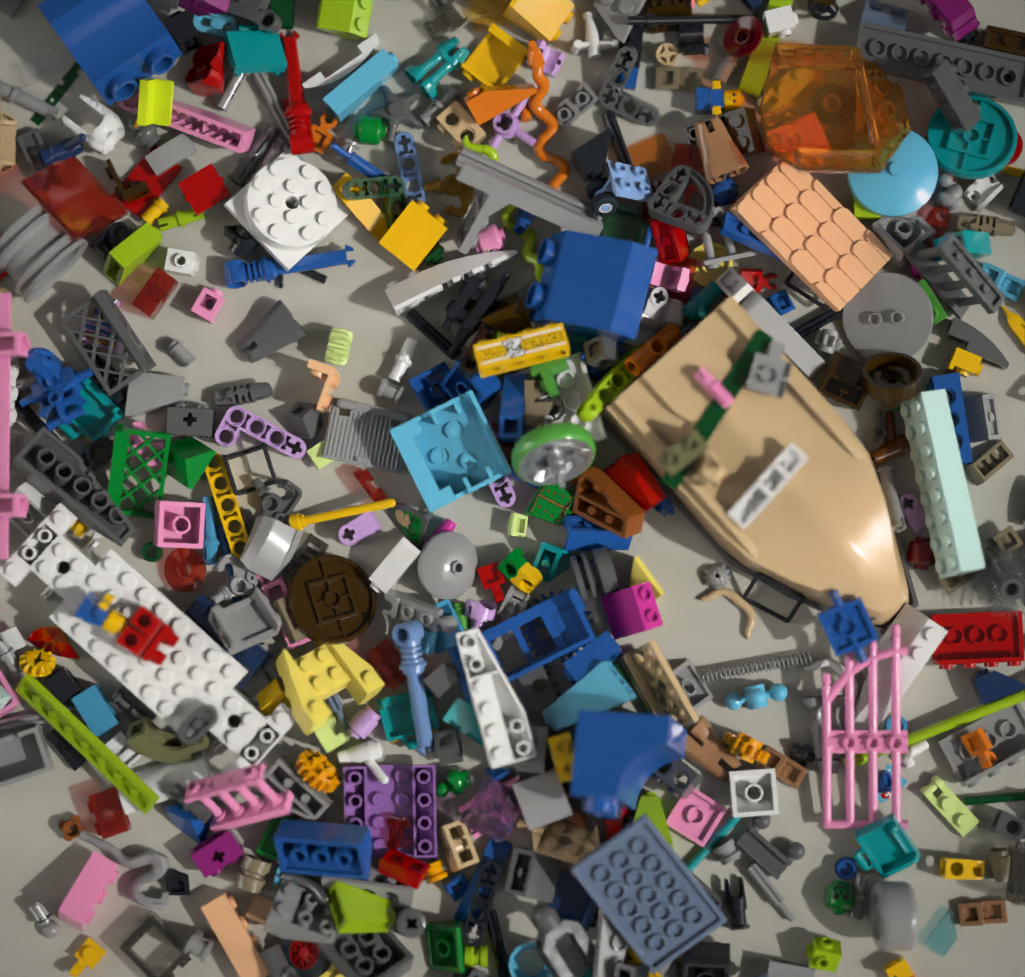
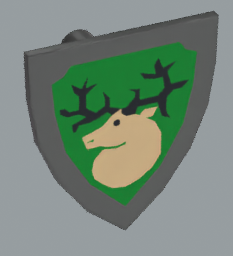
(411, 523)

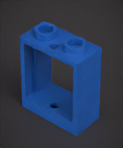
(600, 649)

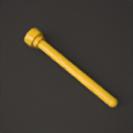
(300, 521)

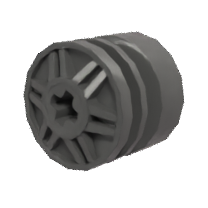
(594, 573)

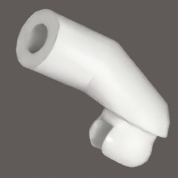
(913, 750)

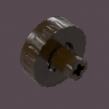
(884, 375)

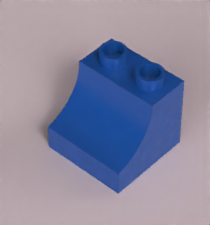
(113, 42)
(619, 755)

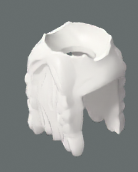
(106, 134)

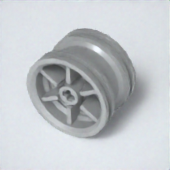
(37, 253)

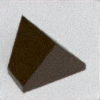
(508, 315)

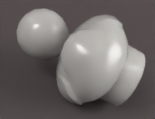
(951, 195)

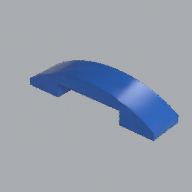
(494, 851)

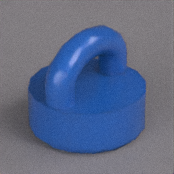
(884, 781)

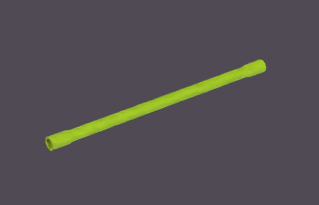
(953, 722)

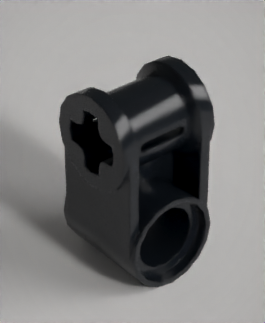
(109, 239)

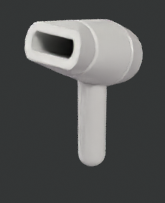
(365, 753)

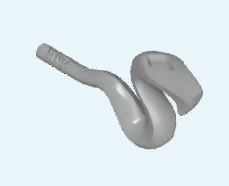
(159, 867)

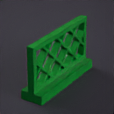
(119, 464)

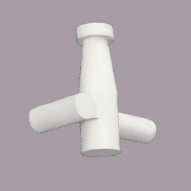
(592, 42)

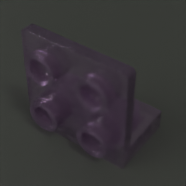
(492, 810)

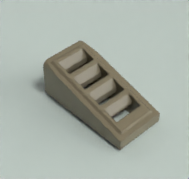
(977, 471)

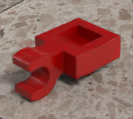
(491, 579)

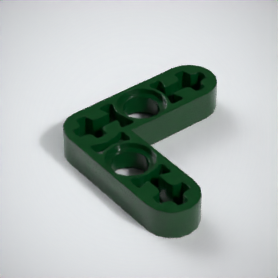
(389, 195)

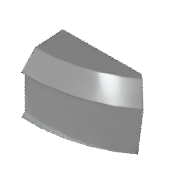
(270, 547)

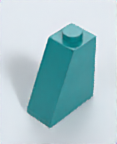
(975, 242)

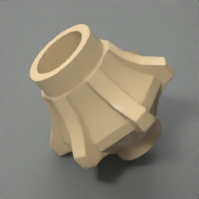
(709, 470)

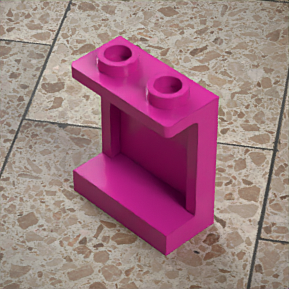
(632, 610)

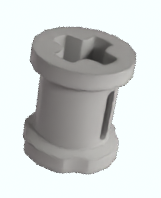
(346, 143)
(390, 391)

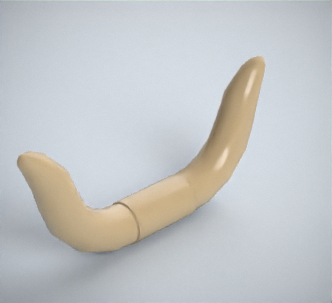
(739, 601)

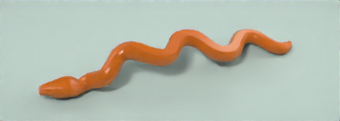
(537, 63)

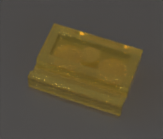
(487, 12)

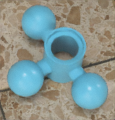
(755, 696)

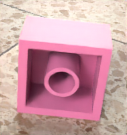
(179, 524)

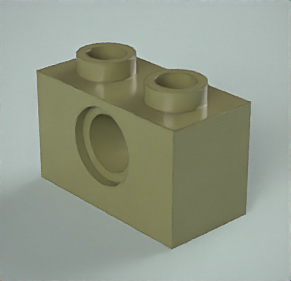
(682, 452)

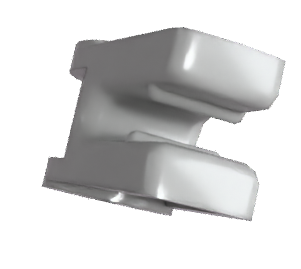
(200, 946)

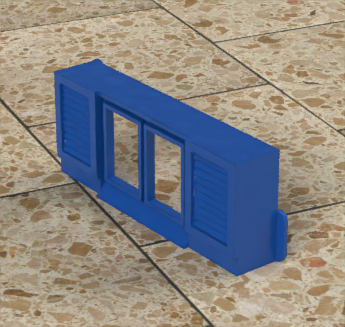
(564, 620)

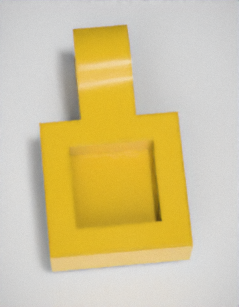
(88, 955)

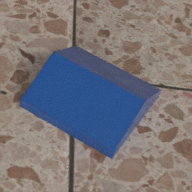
(428, 387)

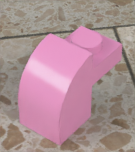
(669, 277)
(145, 452)

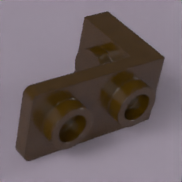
(134, 192)

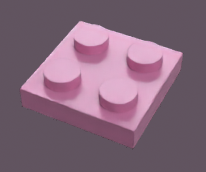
(696, 816)

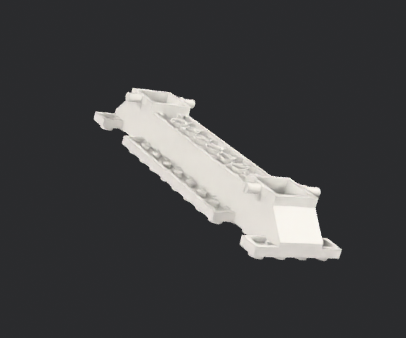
(194, 670)

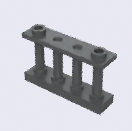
(965, 268)

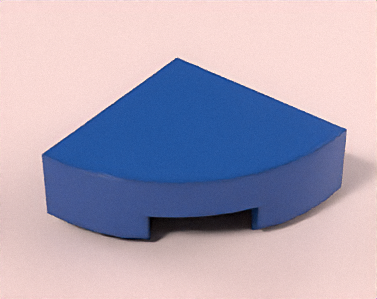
(631, 83)

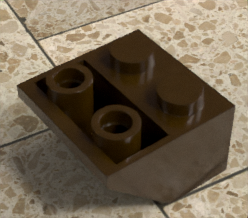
(844, 381)

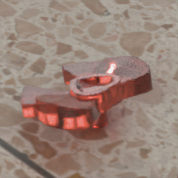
(395, 826)

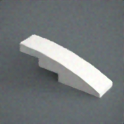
(768, 485)

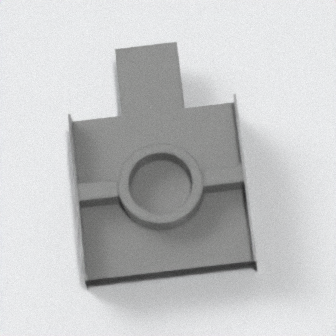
(769, 372)

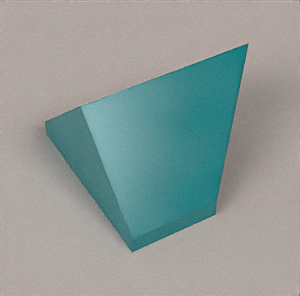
(552, 561)

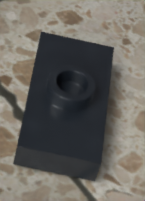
(69, 752)

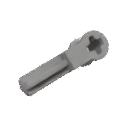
(510, 608)

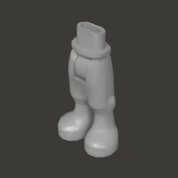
(814, 703)

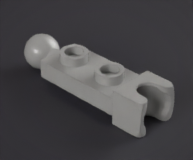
(409, 609)

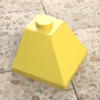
(640, 574)

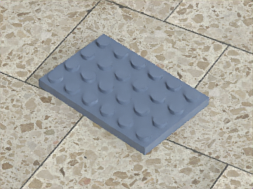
(649, 893)

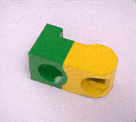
(520, 571)

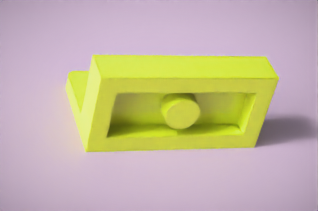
(155, 102)

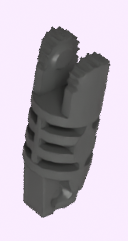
(243, 394)

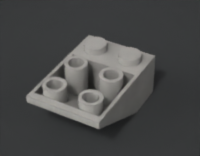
(300, 916)

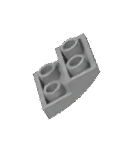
(542, 799)

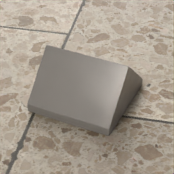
(692, 685)

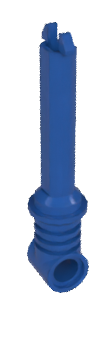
(267, 269)

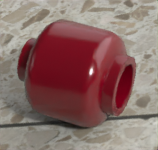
(921, 553)

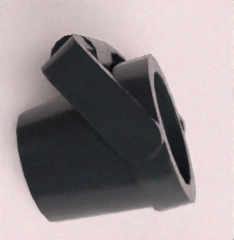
(242, 242)

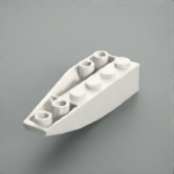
(495, 705)

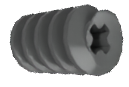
(418, 923)

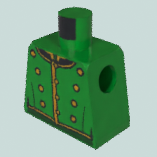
(551, 504)

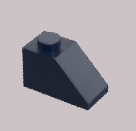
(993, 685)

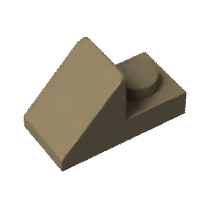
(535, 410)

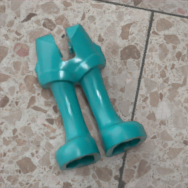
(428, 85)

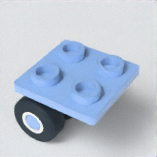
(623, 181)

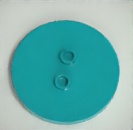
(976, 152)

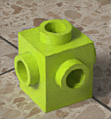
(823, 953)

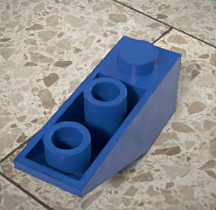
(512, 409)

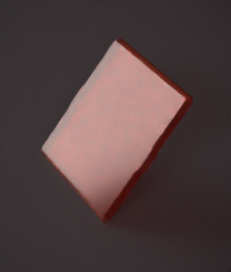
(74, 198)

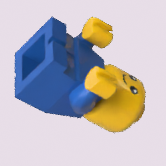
(714, 99)
(100, 614)

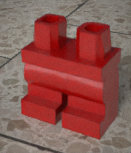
(151, 635)

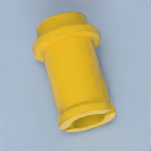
(155, 210)

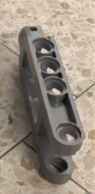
(550, 929)

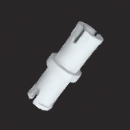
(403, 359)

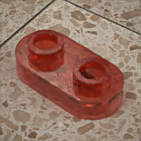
(937, 225)
(365, 479)

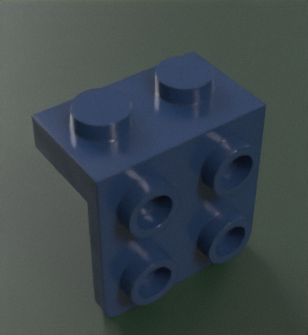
(574, 902)

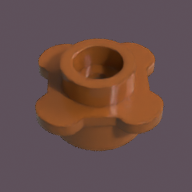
(65, 826)

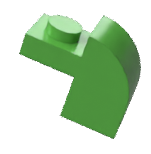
(544, 374)

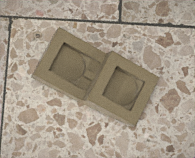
(678, 79)

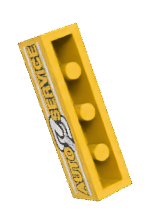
(521, 350)

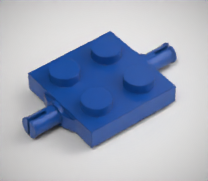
(848, 626)

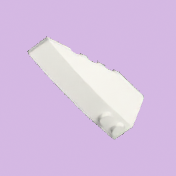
(442, 278)
(921, 638)

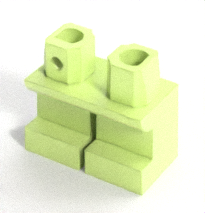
(329, 737)

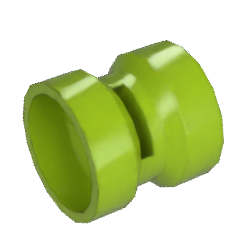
(476, 956)

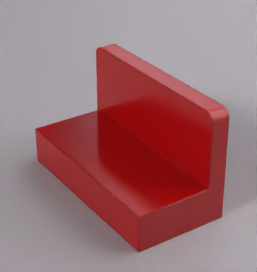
(670, 241)

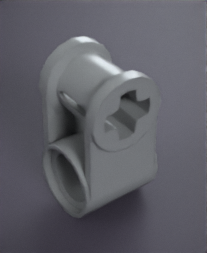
(654, 308)

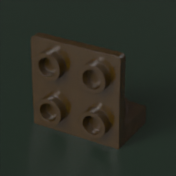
(666, 8)

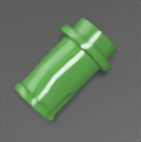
(459, 609)

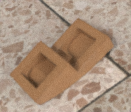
(785, 768)
(982, 912)

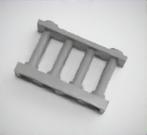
(712, 262)

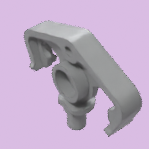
(239, 584)

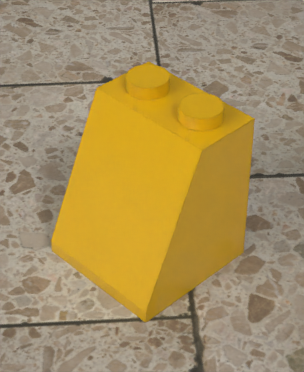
(540, 17)

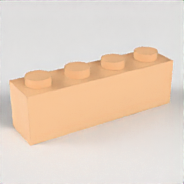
(235, 936)

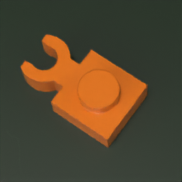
(321, 134)

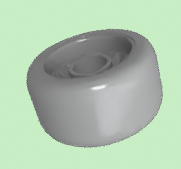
(894, 916)

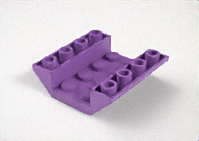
(407, 795)

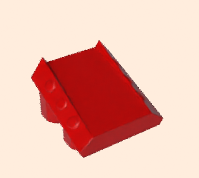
(207, 72)

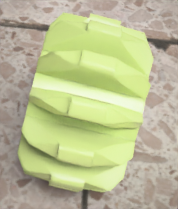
(338, 346)

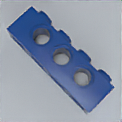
(953, 388)

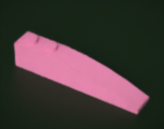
(203, 124)

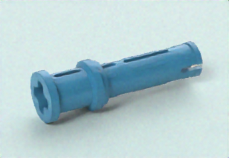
(210, 540)

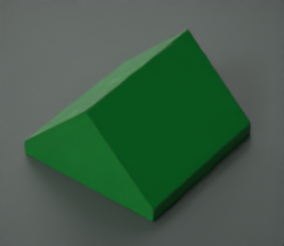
(188, 460)
(445, 946)

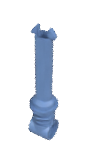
(408, 636)

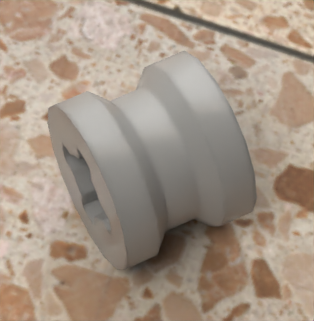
(727, 851)

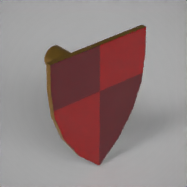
(53, 640)

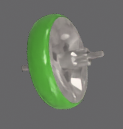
(541, 455)

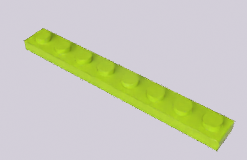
(87, 743)

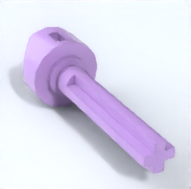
(480, 612)

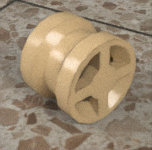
(666, 51)

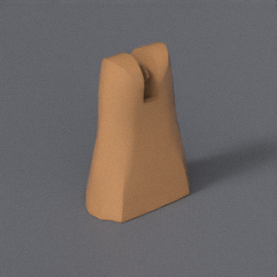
(718, 151)
(707, 749)

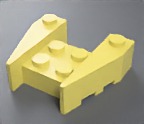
(322, 675)

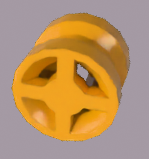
(435, 872)

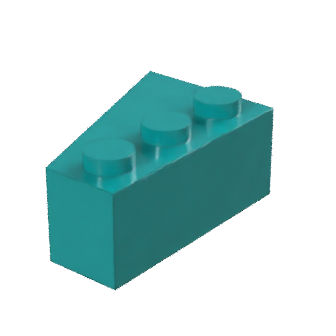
(463, 718)

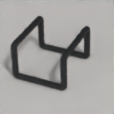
(263, 446)

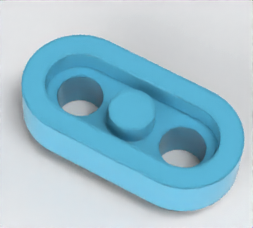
(215, 25)

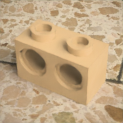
(465, 124)

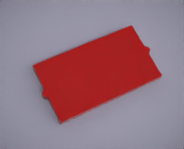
(157, 184)

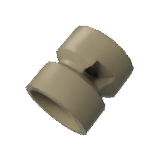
(253, 873)

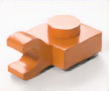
(979, 744)

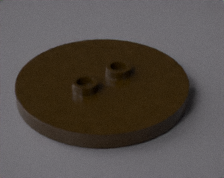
(331, 599)

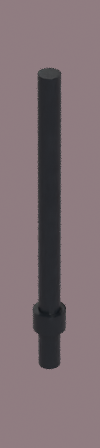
(651, 19)

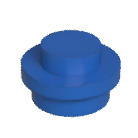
(845, 868)

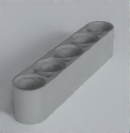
(795, 348)

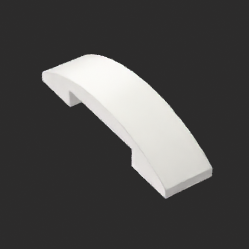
(318, 81)

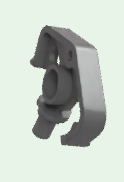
(272, 504)

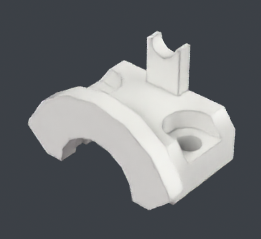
(984, 191)

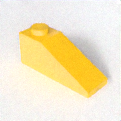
(363, 210)

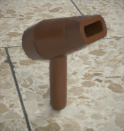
(894, 447)

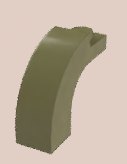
(162, 745)

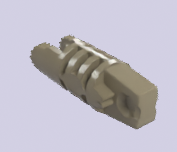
(985, 223)

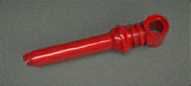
(297, 111)

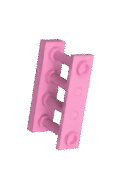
(236, 813)

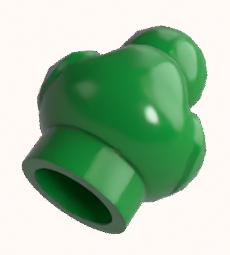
(456, 783)

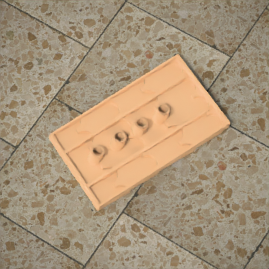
(811, 233)

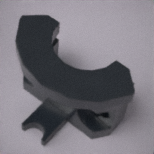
(692, 40)

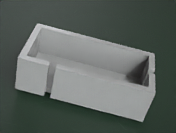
(24, 756)

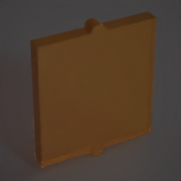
(653, 155)

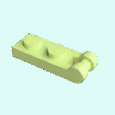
(949, 806)

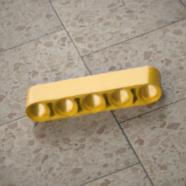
(220, 496)

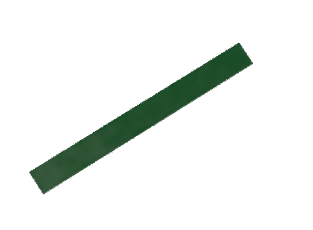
(715, 412)

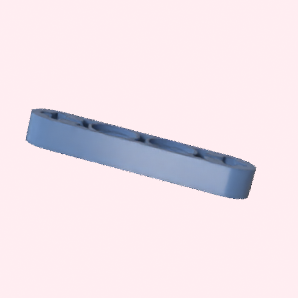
(408, 175)

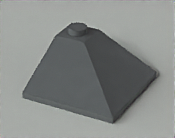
(368, 954)

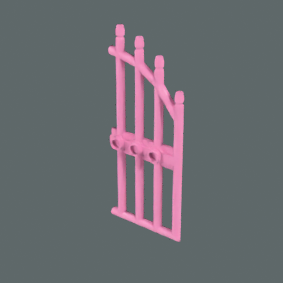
(863, 741)

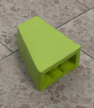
(132, 253)
(359, 910)

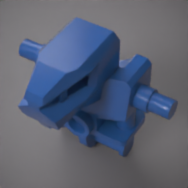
(55, 388)

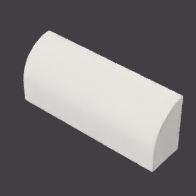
(165, 776)

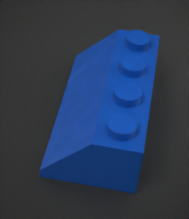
(324, 849)

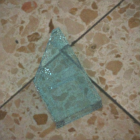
(943, 934)

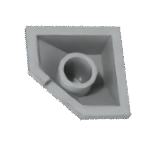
(900, 233)

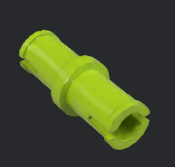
(178, 219)

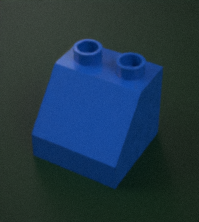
(592, 284)

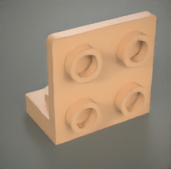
(321, 371)

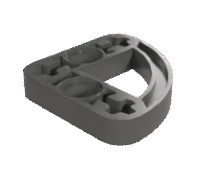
(671, 206)

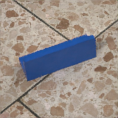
(586, 536)

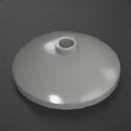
(438, 565)

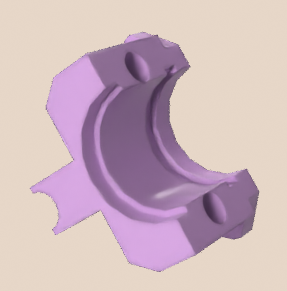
(552, 58)

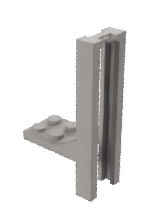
(505, 186)

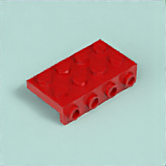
(979, 639)

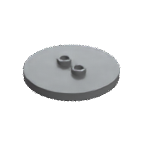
(888, 316)

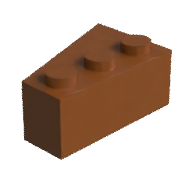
(607, 504)

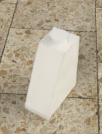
(394, 566)

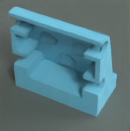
(450, 451)

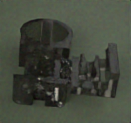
(448, 18)

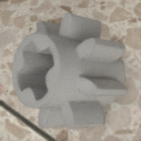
(827, 341)

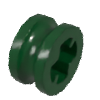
(145, 552)

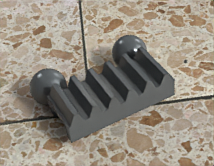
(764, 851)

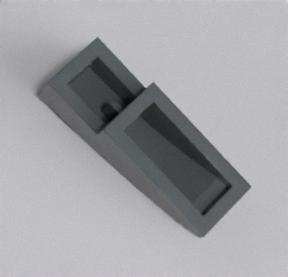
(976, 343)

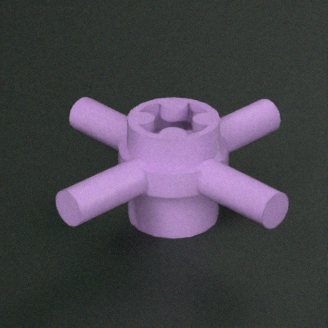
(514, 128)

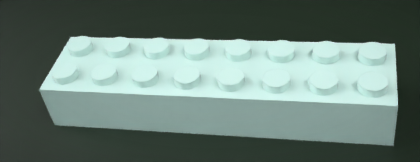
(942, 484)

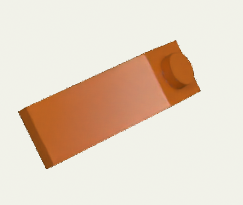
(493, 100)

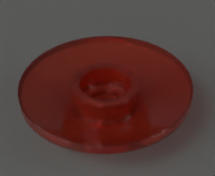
(176, 569)

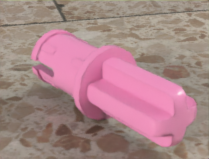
(714, 387)

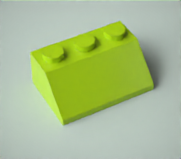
(345, 18)

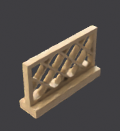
(649, 684)

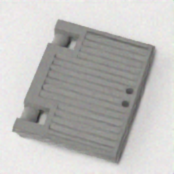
(363, 436)

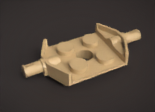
(7, 143)
(547, 840)

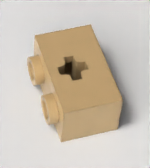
(457, 845)

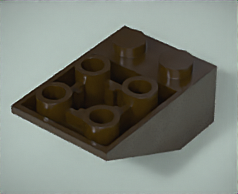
(742, 128)

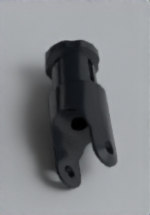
(736, 906)

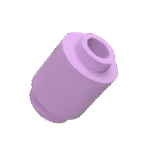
(363, 722)

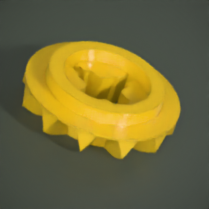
(42, 668)

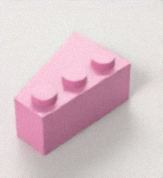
(88, 891)

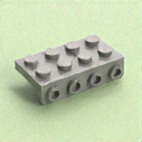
(1005, 732)

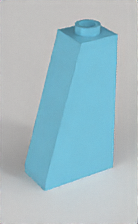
(361, 85)
(597, 691)

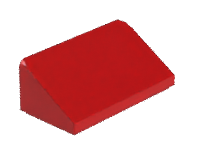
(403, 868)

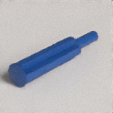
(358, 162)

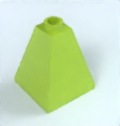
(652, 806)

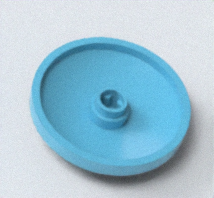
(902, 184)

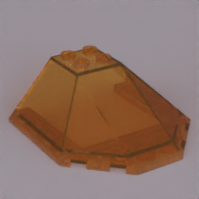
(831, 110)

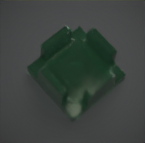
(624, 225)

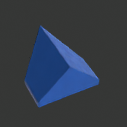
(188, 822)

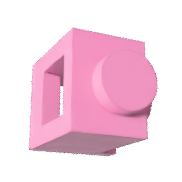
(200, 308)

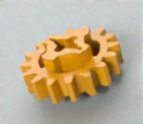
(746, 747)
(317, 771)

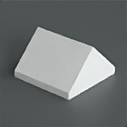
(753, 793)

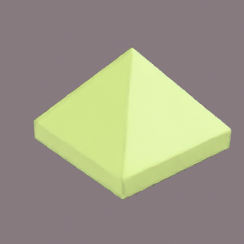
(517, 525)

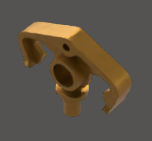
(452, 187)

